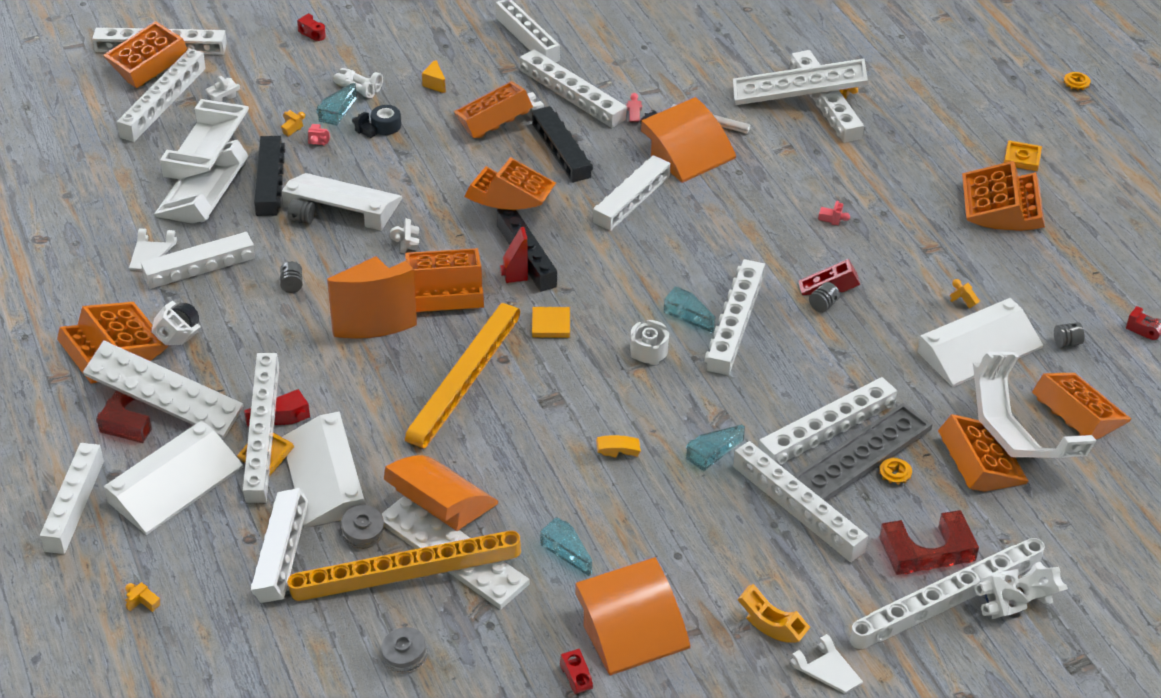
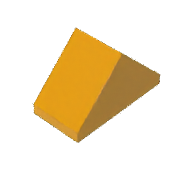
(433, 78)

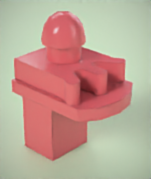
(634, 108)
(317, 135)
(833, 215)

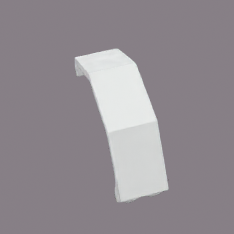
(996, 414)

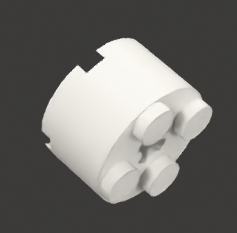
(649, 342)

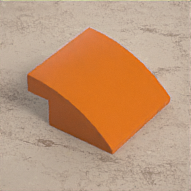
(688, 139)
(510, 188)
(1003, 199)
(447, 279)
(372, 300)
(115, 323)
(438, 490)
(632, 616)

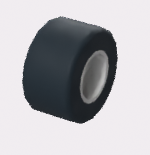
(386, 119)

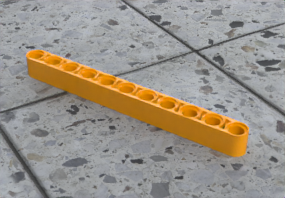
(462, 376)
(392, 567)

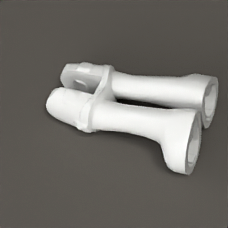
(366, 86)

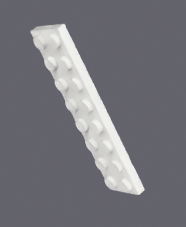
(800, 81)
(162, 388)
(420, 529)

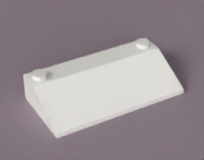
(206, 141)
(197, 195)
(375, 204)
(965, 341)
(324, 469)
(172, 477)

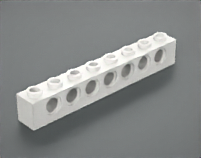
(205, 41)
(573, 88)
(161, 95)
(831, 103)
(735, 317)
(829, 421)
(261, 428)
(800, 501)

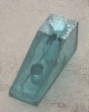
(336, 105)
(688, 308)
(712, 446)
(564, 542)

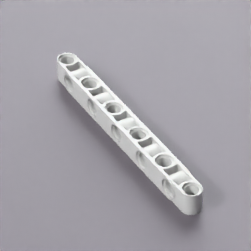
(942, 594)

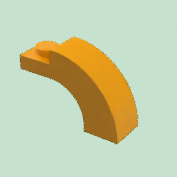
(770, 620)

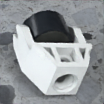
(176, 323)

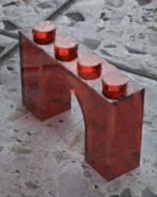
(121, 422)
(910, 557)

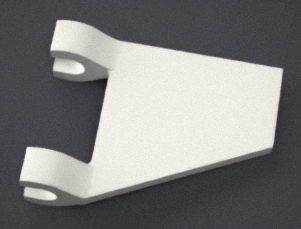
(148, 250)
(829, 668)

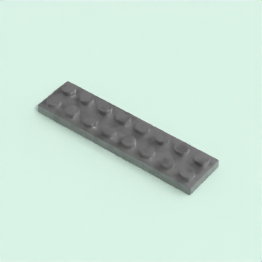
(863, 451)

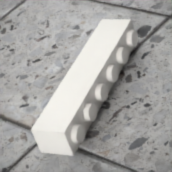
(526, 29)
(631, 193)
(198, 260)
(72, 498)
(279, 546)

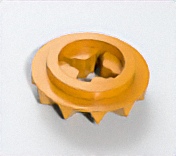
(1077, 80)
(890, 465)

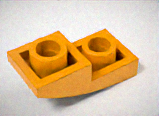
(613, 444)

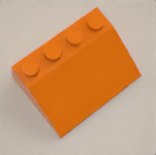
(146, 54)
(494, 109)
(1079, 404)
(979, 455)

